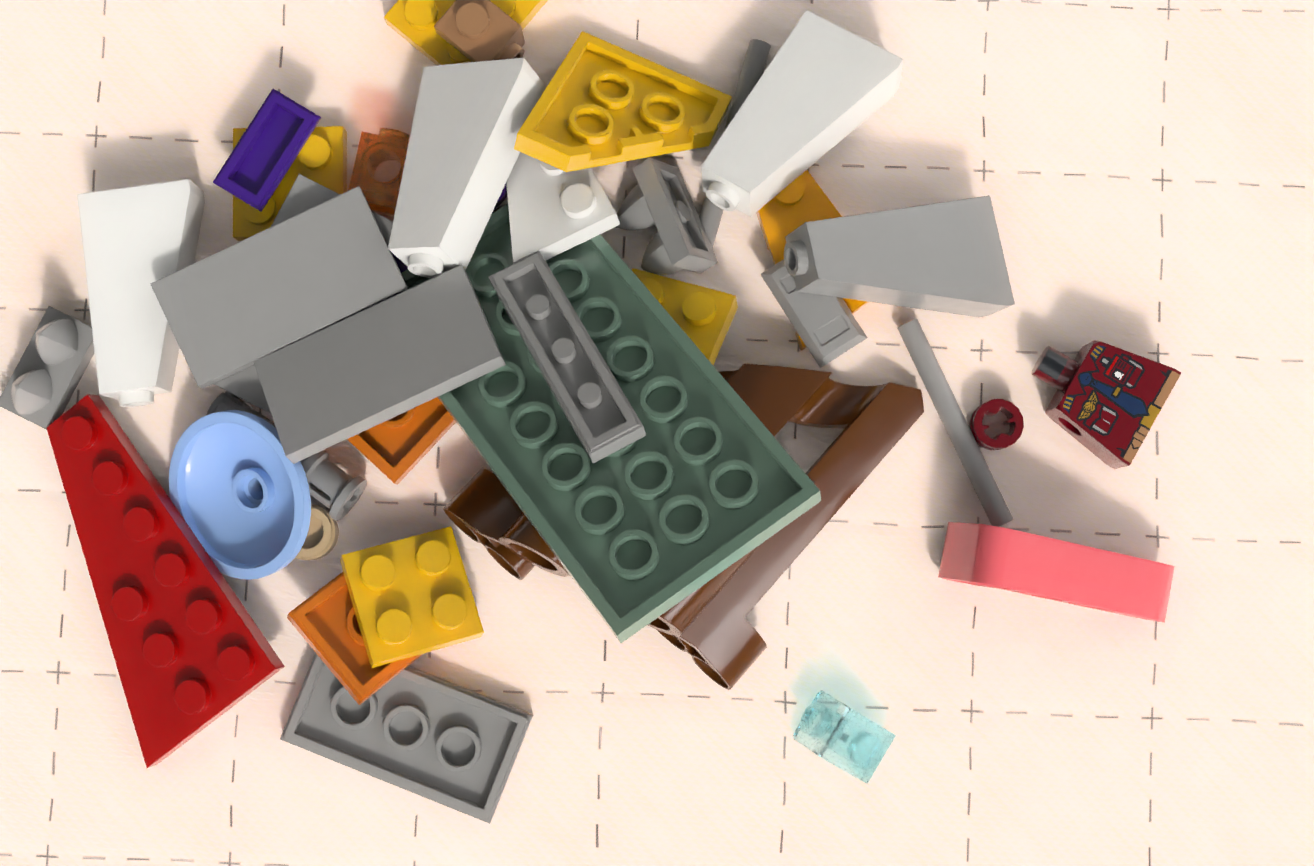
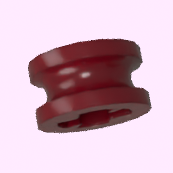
(1001, 440)

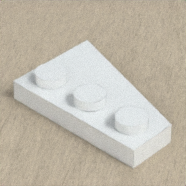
(554, 208)

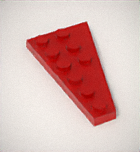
(167, 610)

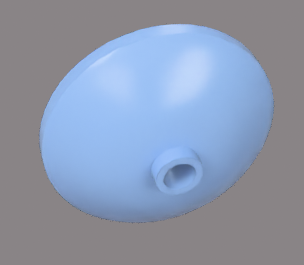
(240, 493)

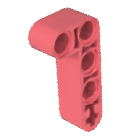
(1056, 570)

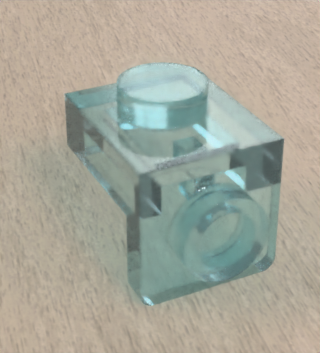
(843, 736)

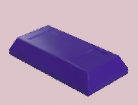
(267, 150)

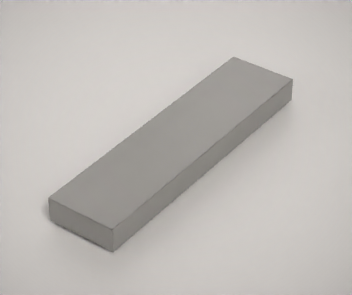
(567, 357)

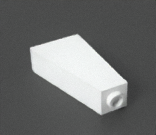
(798, 111)
(459, 159)
(127, 244)

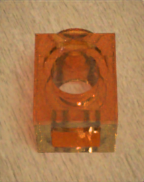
(371, 152)

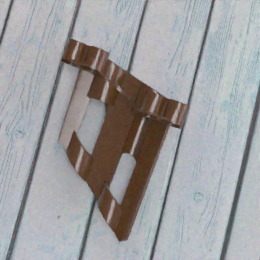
(712, 618)

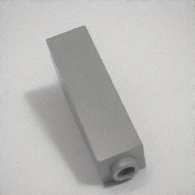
(910, 257)

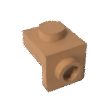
(481, 31)

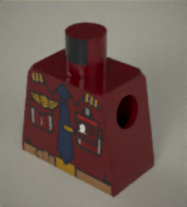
(1106, 397)

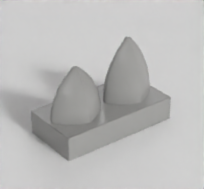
(666, 203)
(49, 368)

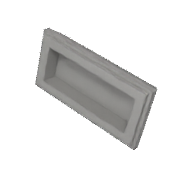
(820, 320)

